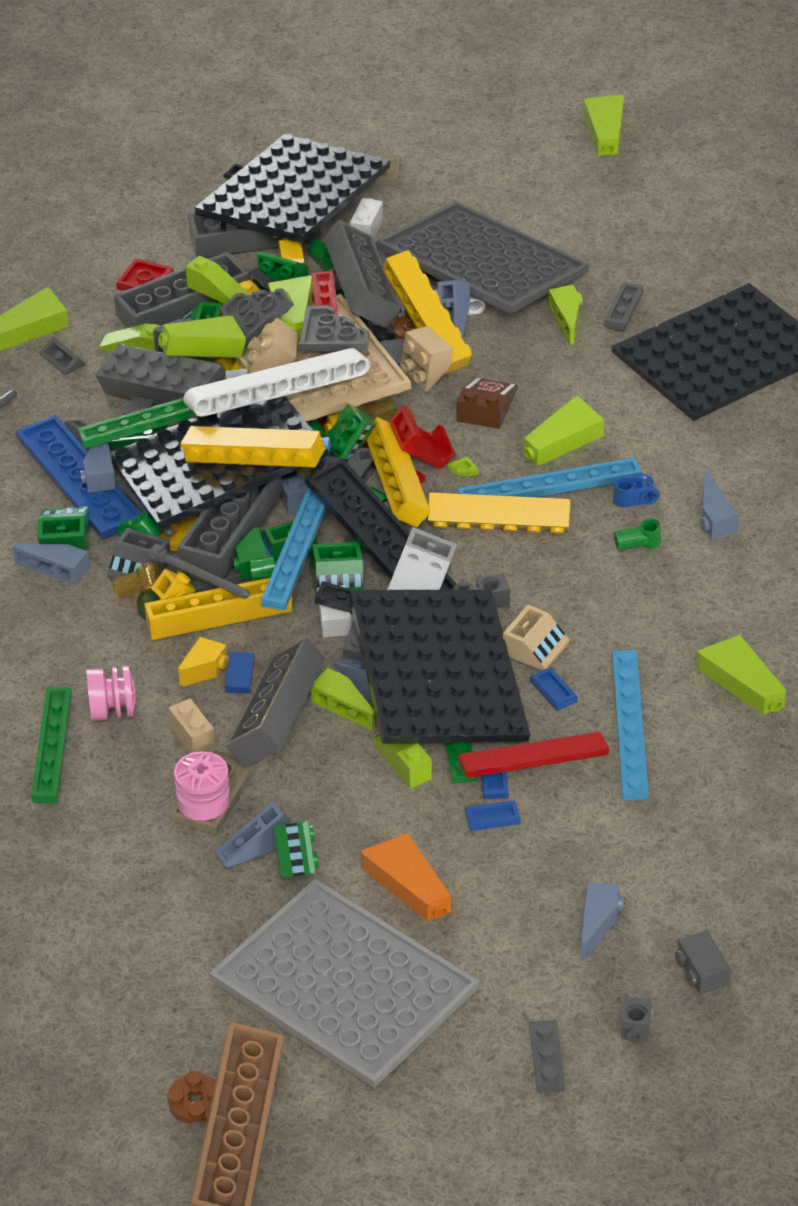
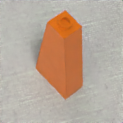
(407, 875)

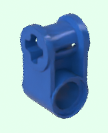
(632, 491)

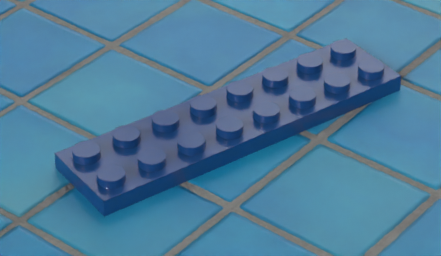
(62, 460)

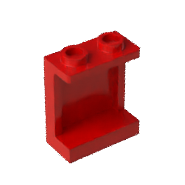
(430, 447)

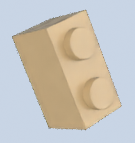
(191, 726)

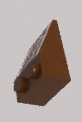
(485, 402)

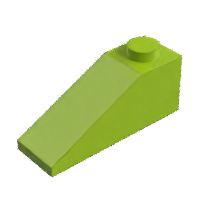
(212, 280)
(565, 307)
(137, 336)
(341, 697)
(407, 760)

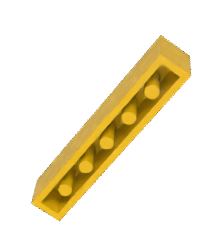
(424, 304)
(252, 446)
(397, 475)
(499, 512)
(207, 610)

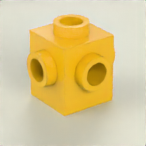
(172, 585)

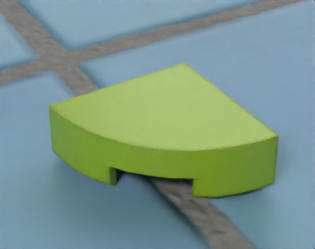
(464, 466)

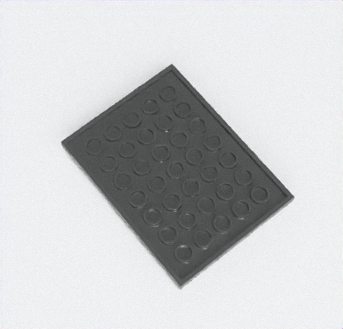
(495, 259)

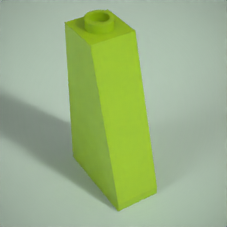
(604, 122)
(302, 295)
(32, 319)
(203, 338)
(563, 432)
(742, 673)

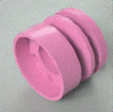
(110, 693)
(202, 785)

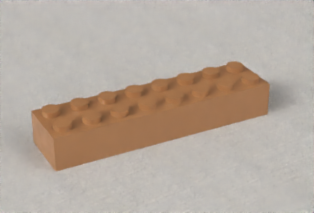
(237, 1117)

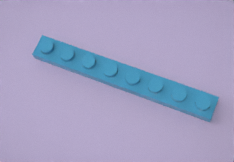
(558, 481)
(294, 552)
(630, 725)

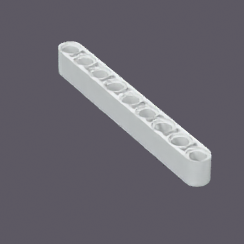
(276, 382)

